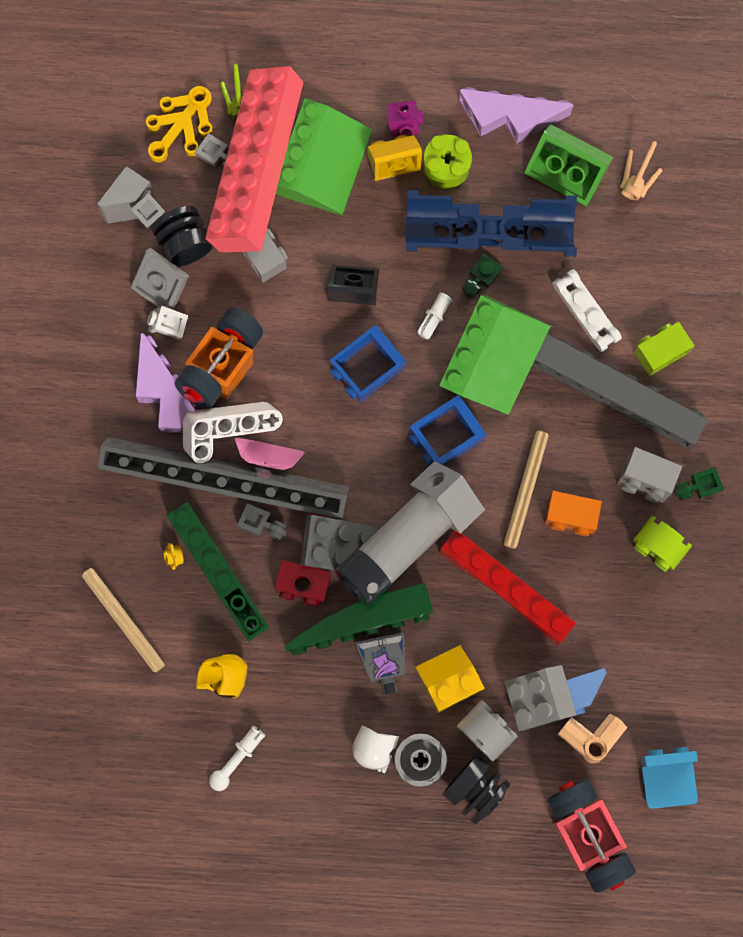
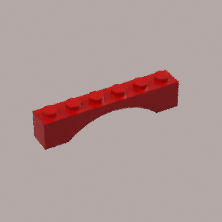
(492, 574)

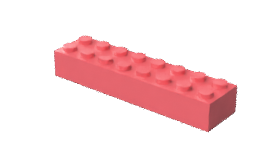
(254, 160)

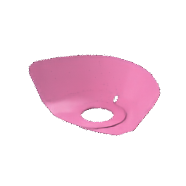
(273, 455)

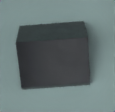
(353, 284)

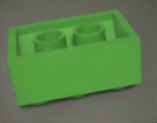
(568, 164)

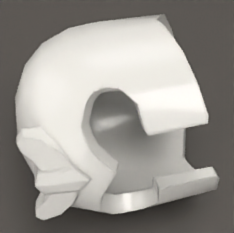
(373, 749)

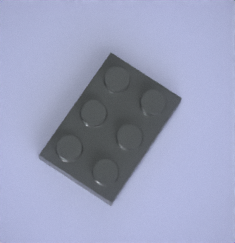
(332, 541)

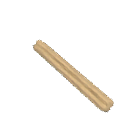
(526, 489)
(123, 620)

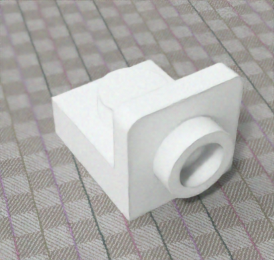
(167, 322)

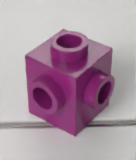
(404, 118)

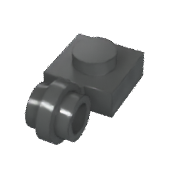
(256, 520)

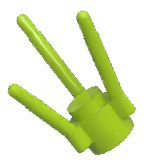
(233, 107)

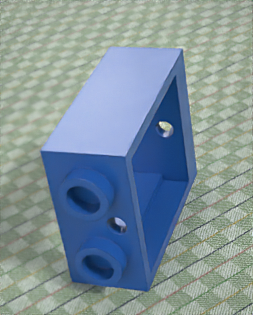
(387, 350)
(466, 418)

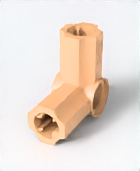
(604, 736)

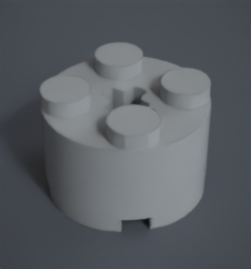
(487, 731)
(430, 750)

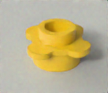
(173, 555)

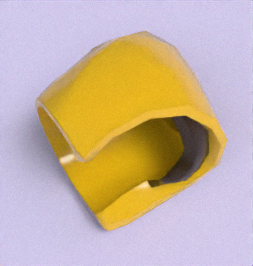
(223, 675)

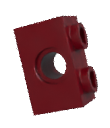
(292, 572)

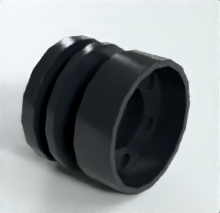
(182, 236)
(476, 789)

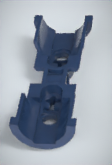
(550, 216)

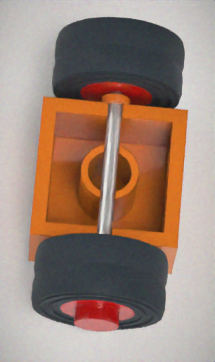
(220, 359)

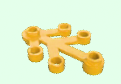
(180, 121)

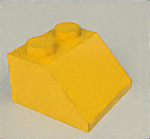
(395, 157)
(449, 678)

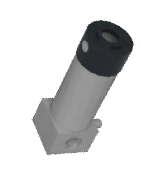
(440, 503)

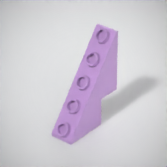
(520, 114)
(157, 386)

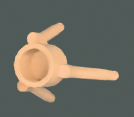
(634, 187)

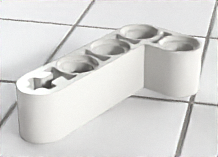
(261, 418)

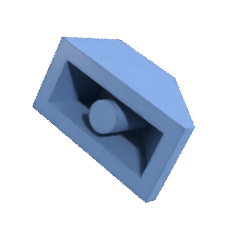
(584, 689)

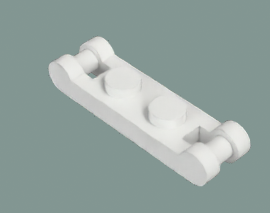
(586, 310)

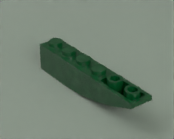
(217, 571)
(387, 611)

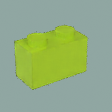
(664, 348)

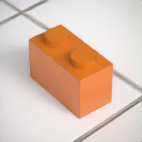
(573, 513)

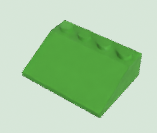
(323, 158)
(494, 354)

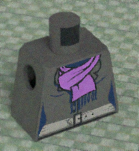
(383, 660)

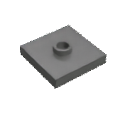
(159, 280)

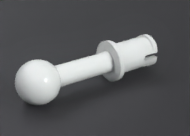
(219, 779)

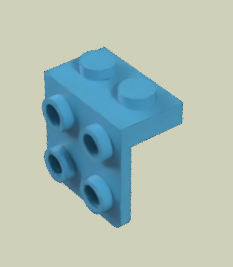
(669, 778)

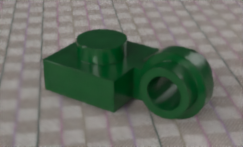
(484, 272)
(704, 482)

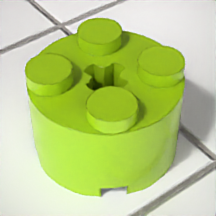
(450, 149)
(662, 544)

